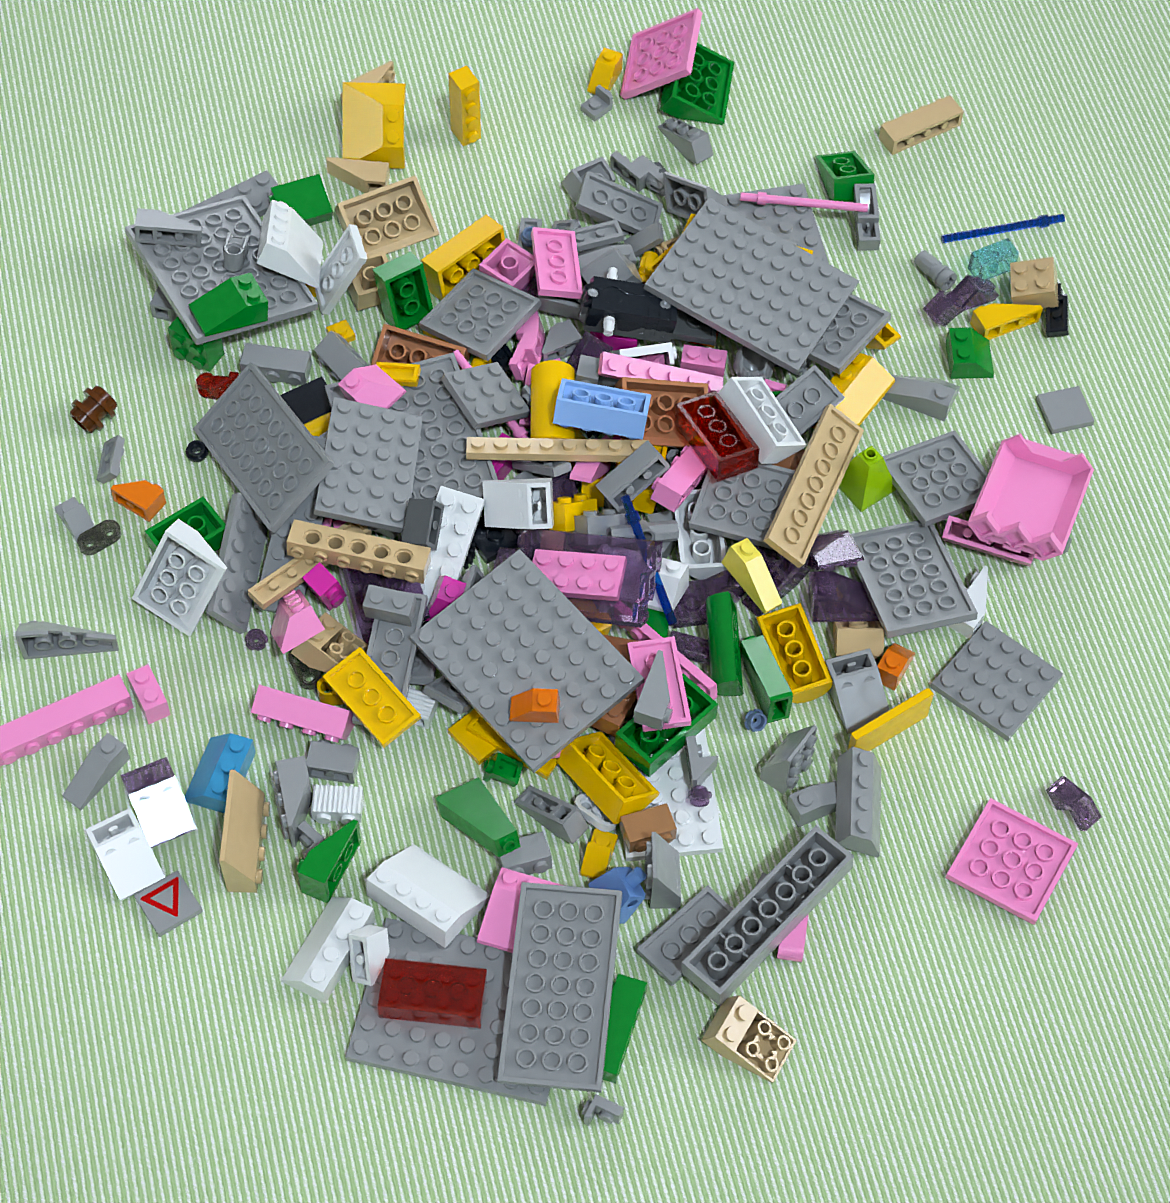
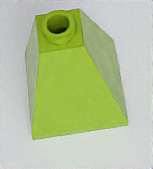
(867, 479)

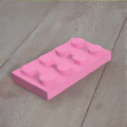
(556, 263)
(583, 573)
(642, 657)

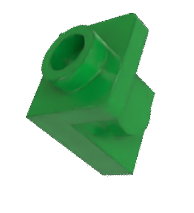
(502, 769)

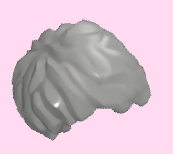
(751, 364)

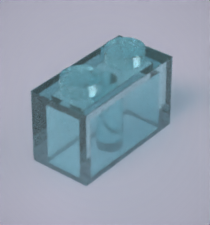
(993, 259)

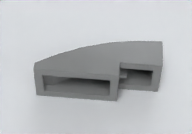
(867, 222)

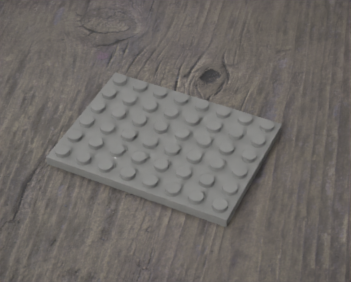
(190, 272)
(751, 285)
(442, 436)
(524, 635)
(440, 1051)

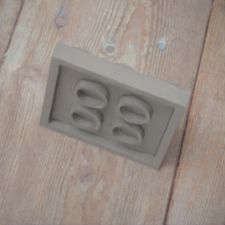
(485, 395)

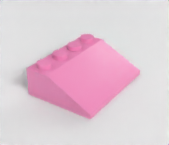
(502, 910)

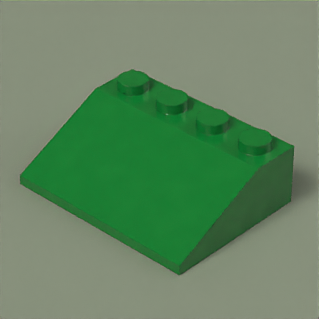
(704, 92)

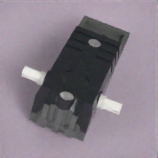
(632, 312)

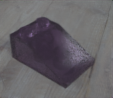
(838, 599)

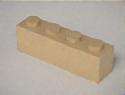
(921, 124)

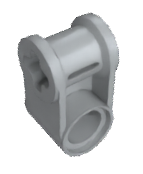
(235, 251)

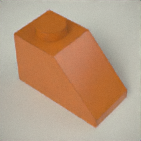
(140, 498)
(894, 665)
(536, 706)

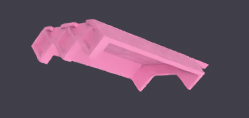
(1031, 497)

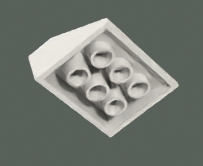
(289, 245)
(180, 578)
(426, 894)

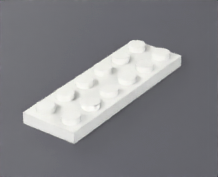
(455, 537)

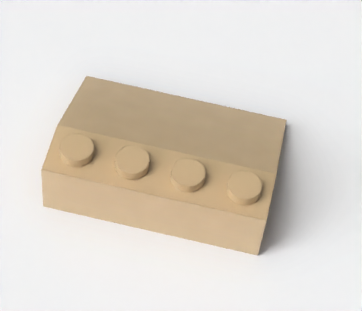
(389, 216)
(243, 835)

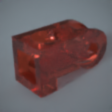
(214, 386)

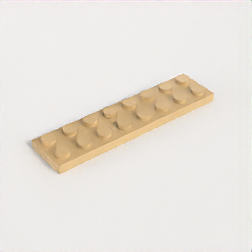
(813, 486)

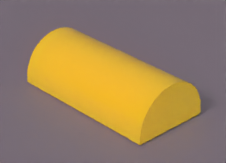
(544, 390)
(796, 652)

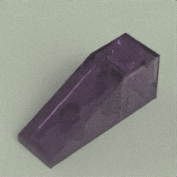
(785, 577)

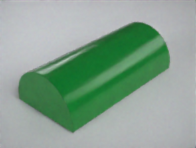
(724, 644)

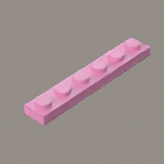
(621, 366)
(687, 666)

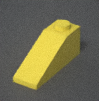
(752, 574)

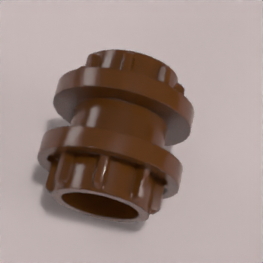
(93, 409)

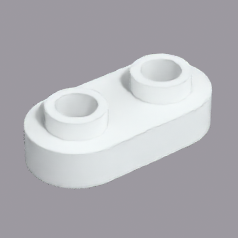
(593, 814)

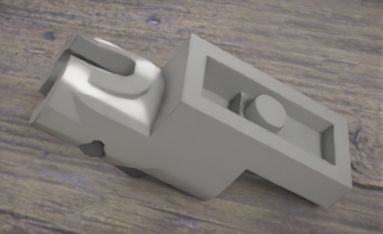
(639, 173)

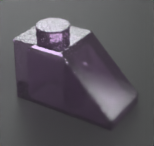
(589, 346)

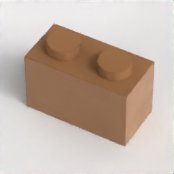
(639, 825)

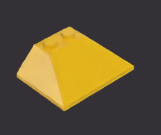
(374, 122)

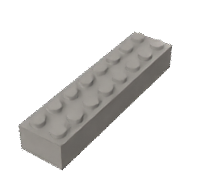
(767, 915)

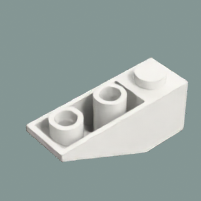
(978, 595)

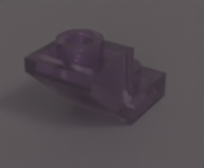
(1070, 797)

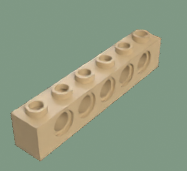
(376, 553)

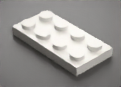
(340, 269)

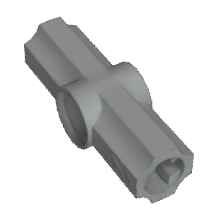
(656, 531)

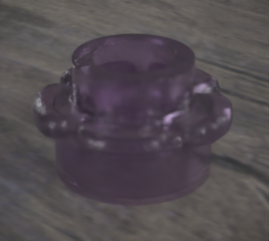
(256, 634)
(699, 796)

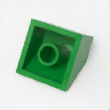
(968, 354)

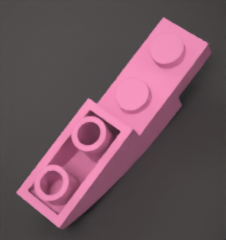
(530, 346)

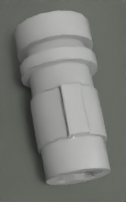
(933, 268)

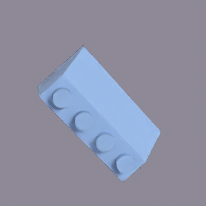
(601, 409)

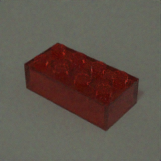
(716, 436)
(432, 993)

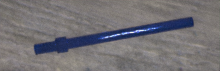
(1041, 221)
(633, 518)

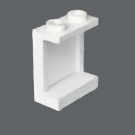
(665, 348)

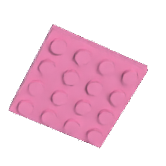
(661, 54)
(1012, 861)

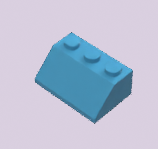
(212, 774)

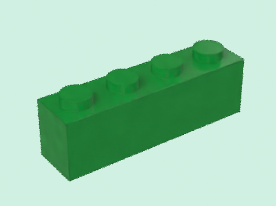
(624, 1011)

